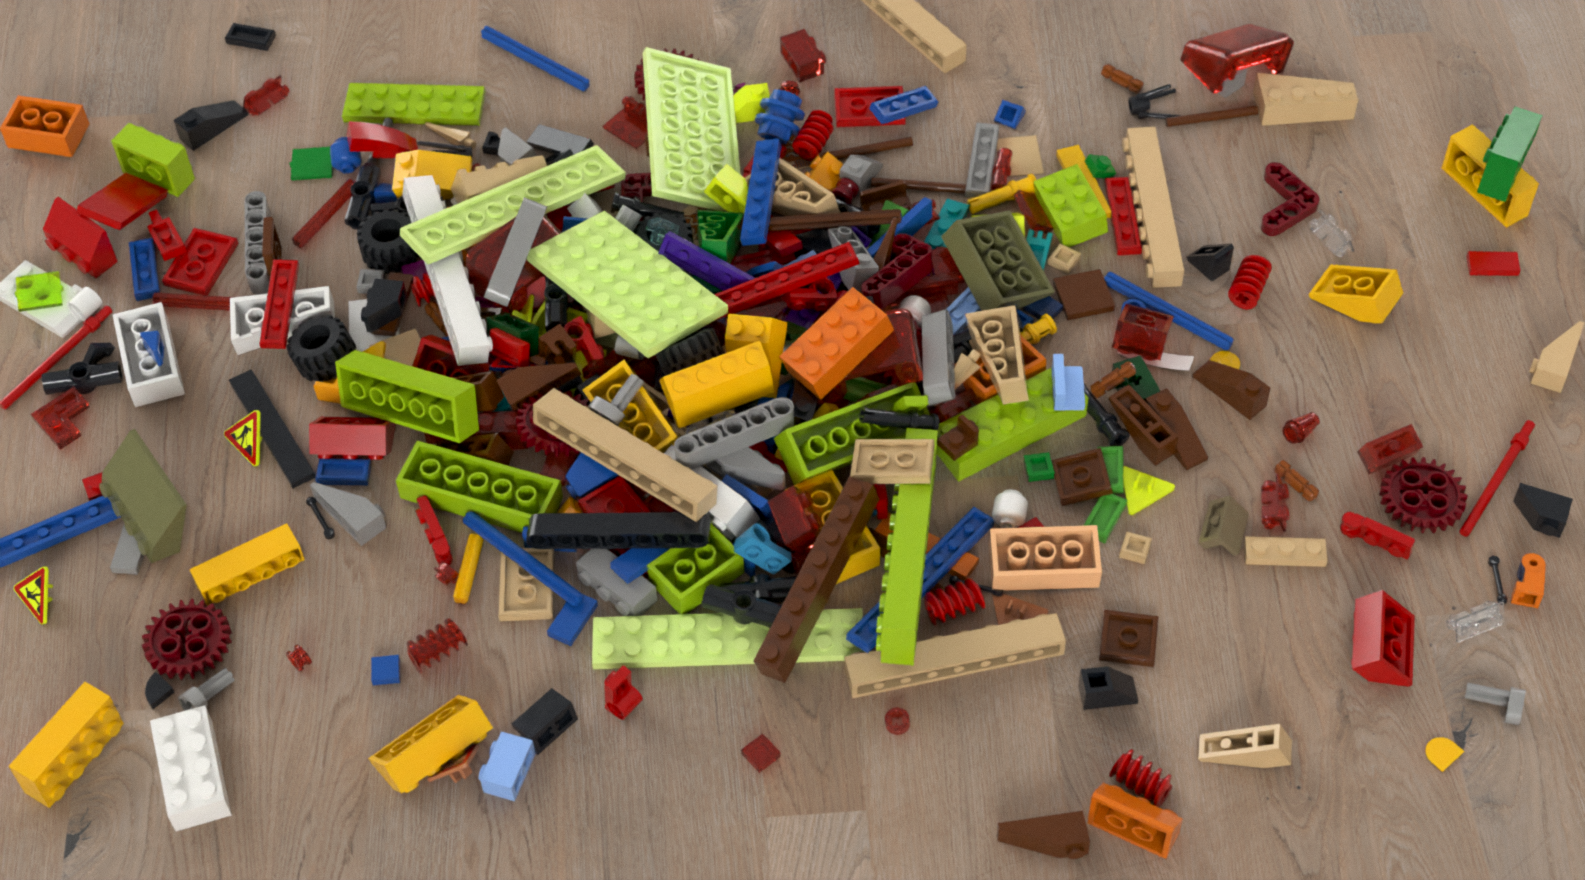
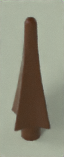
(883, 254)

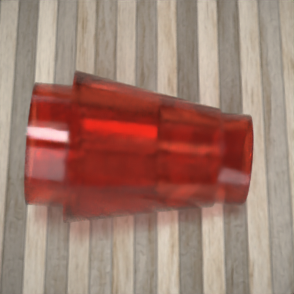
(1299, 428)

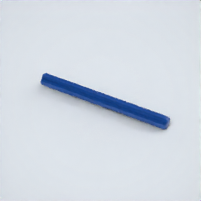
(535, 58)
(1180, 317)
(523, 558)

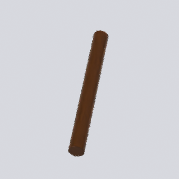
(1211, 116)
(872, 148)
(922, 185)

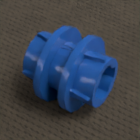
(781, 111)

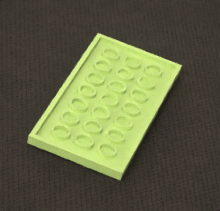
(688, 126)
(627, 283)

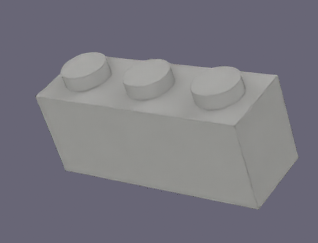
(630, 598)

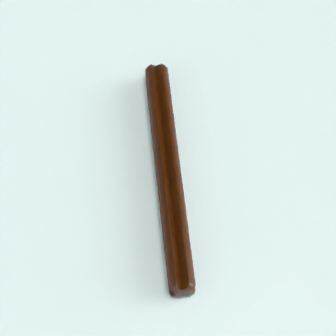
(834, 220)

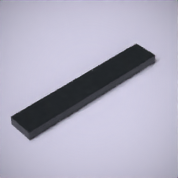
(273, 429)

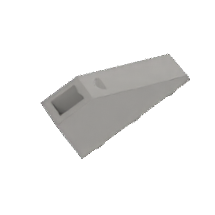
(867, 266)
(750, 468)

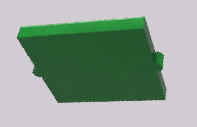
(311, 163)

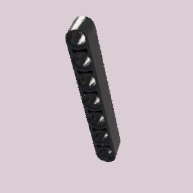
(617, 530)

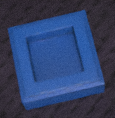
(385, 670)

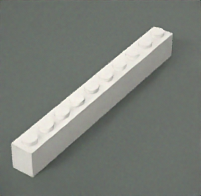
(450, 281)

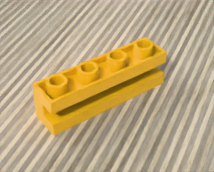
(247, 564)

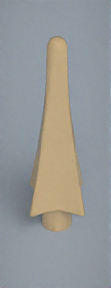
(454, 136)
(965, 368)

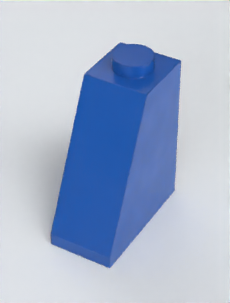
(587, 476)

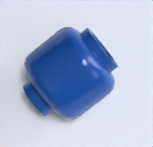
(342, 158)

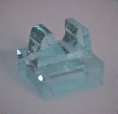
(659, 228)

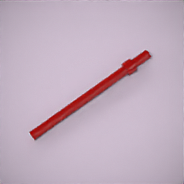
(89, 326)
(1517, 444)

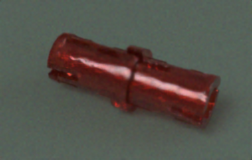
(1002, 168)

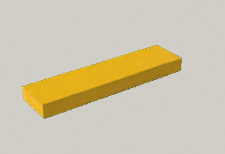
(1073, 155)

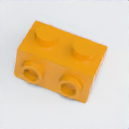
(825, 171)

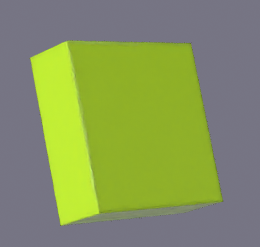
(910, 403)

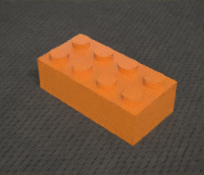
(836, 343)

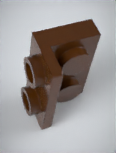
(874, 198)

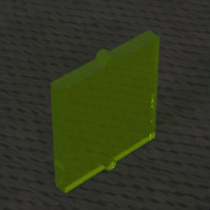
(39, 291)

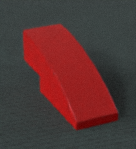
(379, 140)

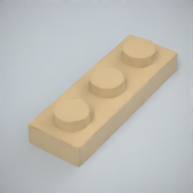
(1285, 551)

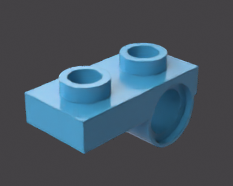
(760, 550)

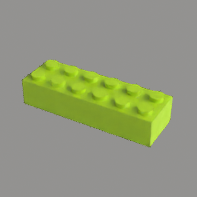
(407, 396)
(1009, 426)
(830, 439)
(473, 484)

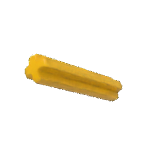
(468, 568)

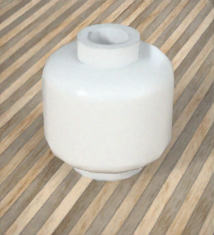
(917, 307)
(1010, 509)

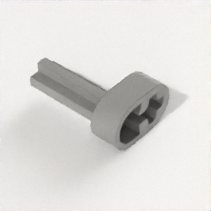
(614, 410)
(199, 696)
(1511, 699)

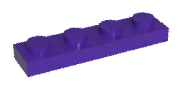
(702, 263)

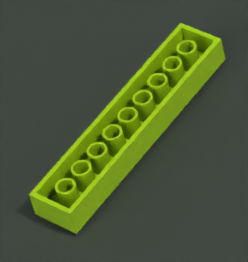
(905, 565)

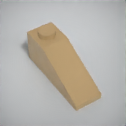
(1555, 360)
(1249, 747)

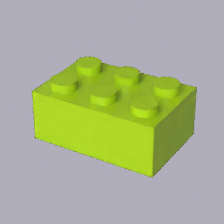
(153, 158)
(1071, 206)
(686, 572)

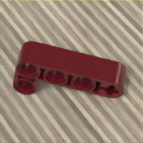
(908, 266)

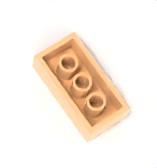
(1045, 558)

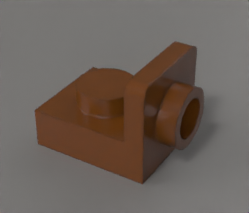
(960, 438)

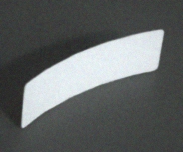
(1168, 361)

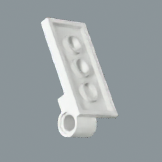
(61, 320)

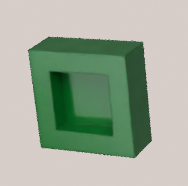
(1100, 166)
(1038, 467)

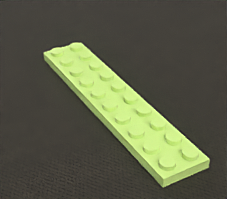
(485, 213)
(708, 640)

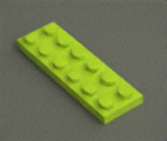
(414, 103)

